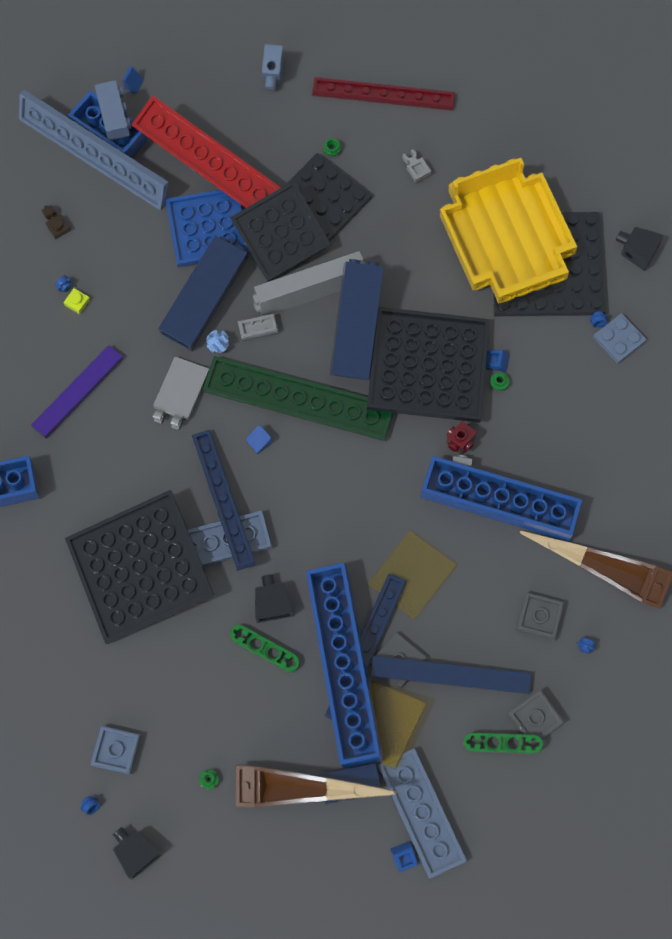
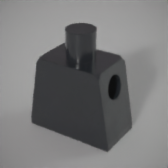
(639, 246)
(271, 601)
(134, 852)

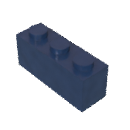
(362, 775)

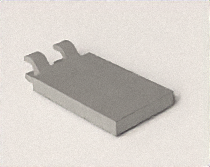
(180, 391)

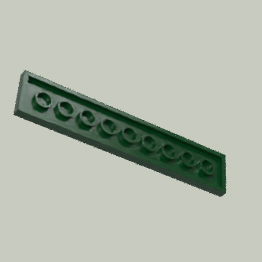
(295, 398)

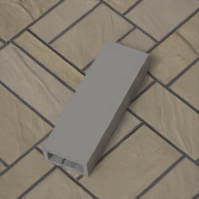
(301, 286)

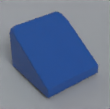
(132, 80)
(497, 360)
(259, 439)
(404, 856)

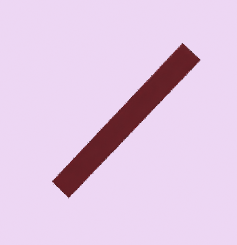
(383, 93)

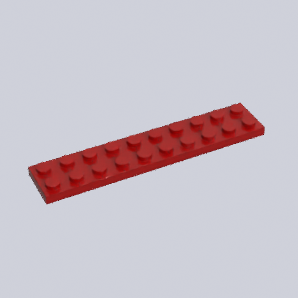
(202, 153)

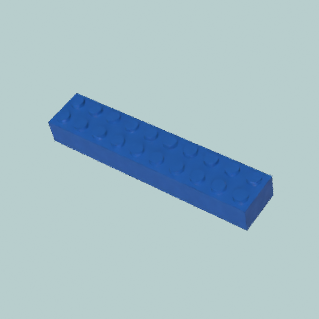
(344, 666)

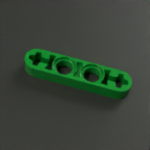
(266, 645)
(503, 746)

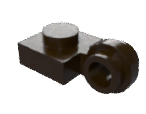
(57, 225)

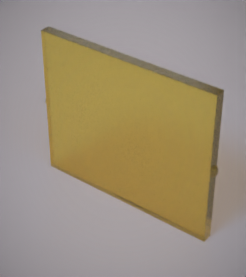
(420, 567)
(396, 721)

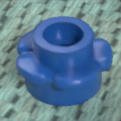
(63, 283)
(598, 319)
(586, 645)
(90, 805)

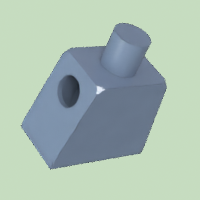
(272, 66)

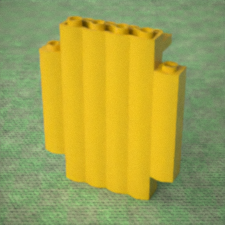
(507, 230)

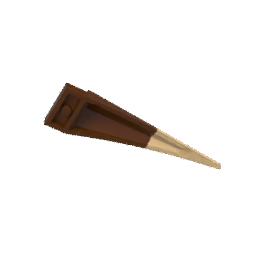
(633, 576)
(273, 786)

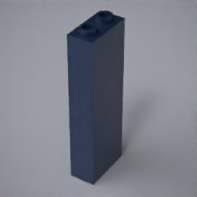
(203, 292)
(356, 320)

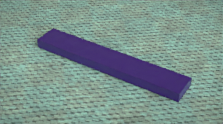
(77, 391)

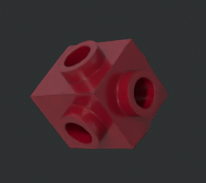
(460, 438)

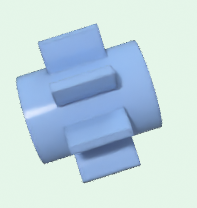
(217, 341)

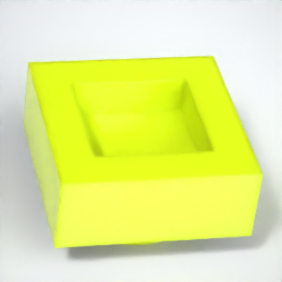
(76, 301)

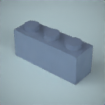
(113, 110)

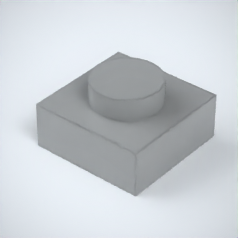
(461, 459)

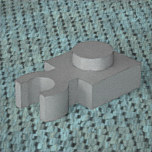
(417, 168)

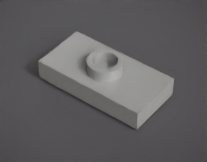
(257, 327)

